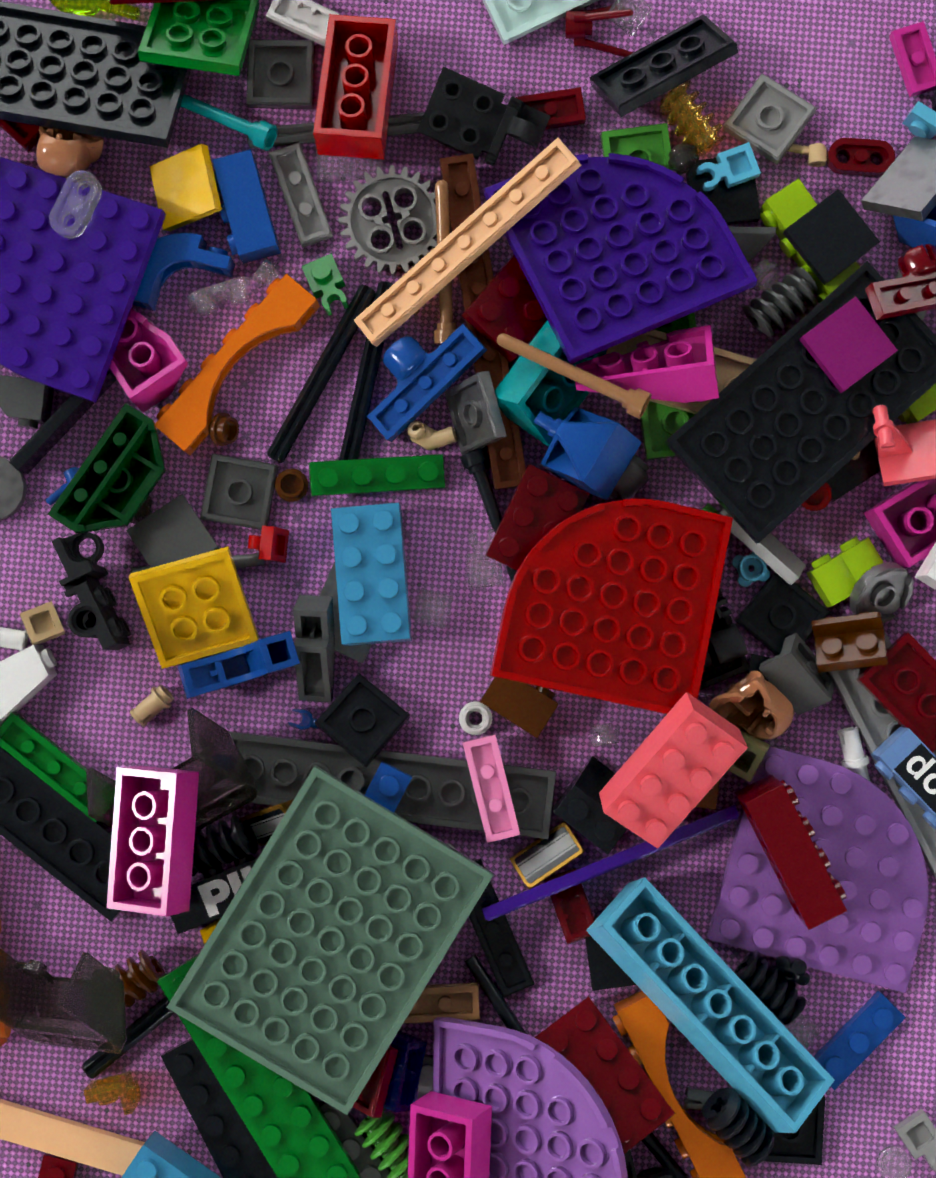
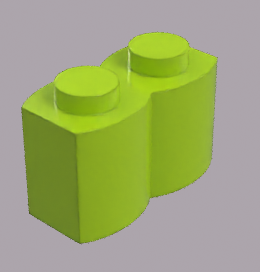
(837, 575)

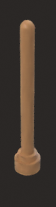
(446, 325)
(633, 400)

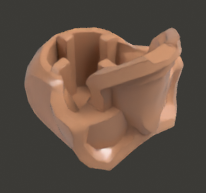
(66, 151)
(755, 707)

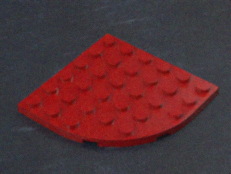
(617, 604)

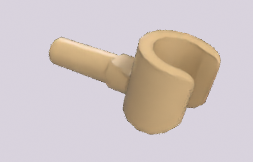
(816, 153)

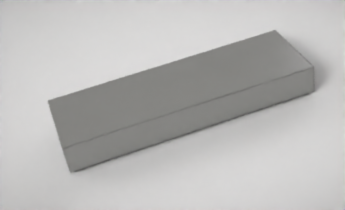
(300, 194)
(771, 552)

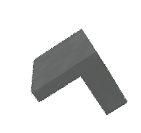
(797, 676)

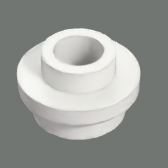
(479, 728)

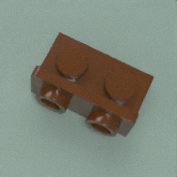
(850, 642)

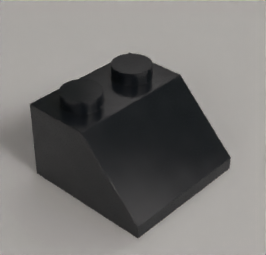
(583, 809)

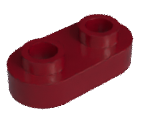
(858, 156)

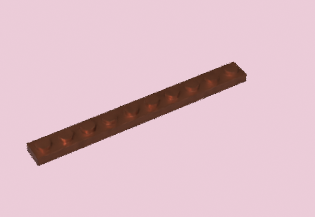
(464, 199)

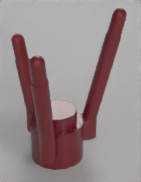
(580, 24)

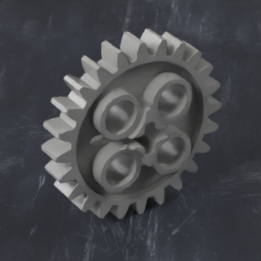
(364, 228)

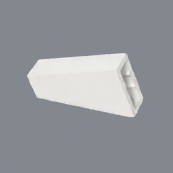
(24, 677)

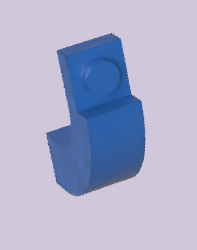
(177, 253)
(239, 665)

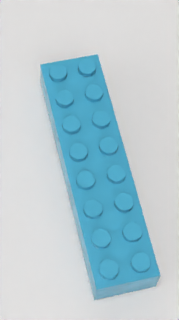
(711, 1006)

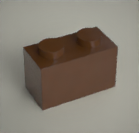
(521, 704)

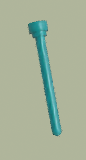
(260, 133)

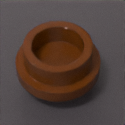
(223, 429)
(291, 485)

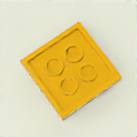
(194, 607)

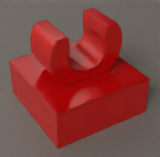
(271, 544)

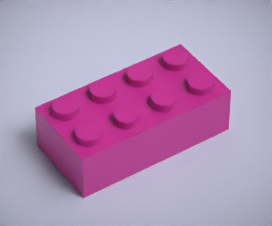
(907, 522)
(152, 840)
(449, 1137)

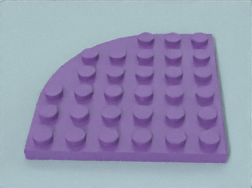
(869, 854)
(542, 1105)

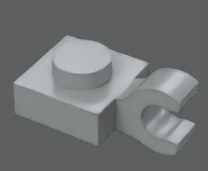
(919, 1136)

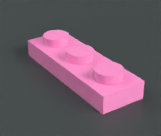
(491, 788)

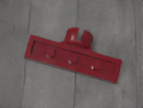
(912, 291)

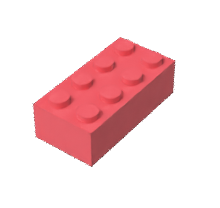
(672, 770)

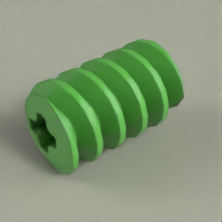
(387, 1142)

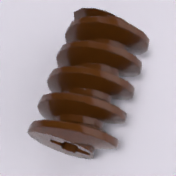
(140, 977)

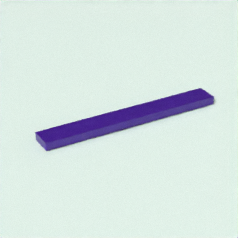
(607, 864)

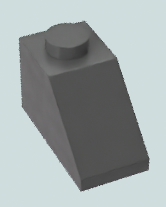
(25, 401)

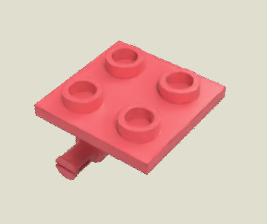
(904, 451)

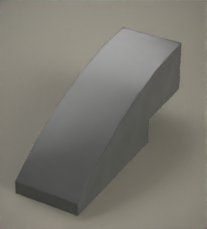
(314, 647)

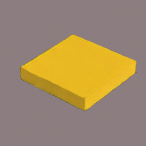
(185, 187)

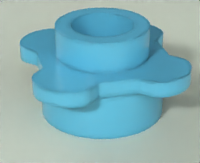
(745, 576)

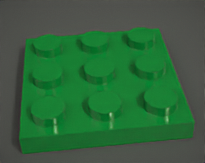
(200, 34)

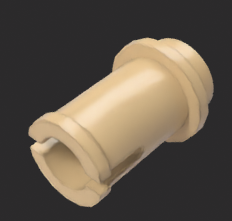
(152, 705)

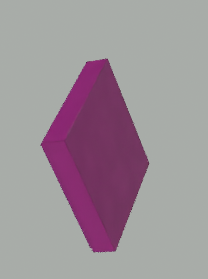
(848, 344)

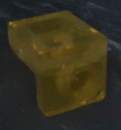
(109, 1088)

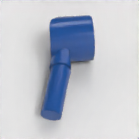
(69, 474)
(307, 720)

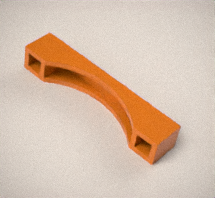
(280, 313)
(648, 1033)

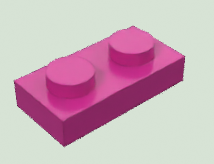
(915, 58)

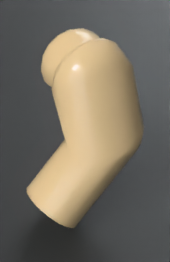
(429, 438)

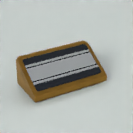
(266, 821)
(546, 855)

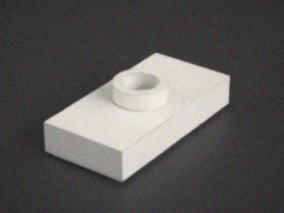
(301, 17)

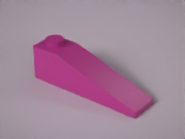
(146, 362)
(670, 370)

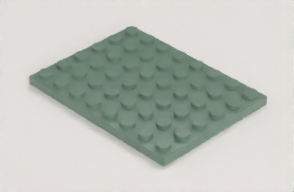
(330, 940)

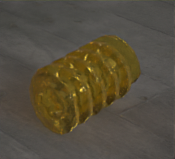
(690, 119)

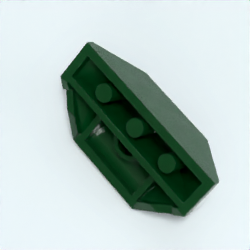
(113, 476)

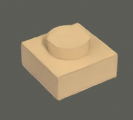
(42, 623)

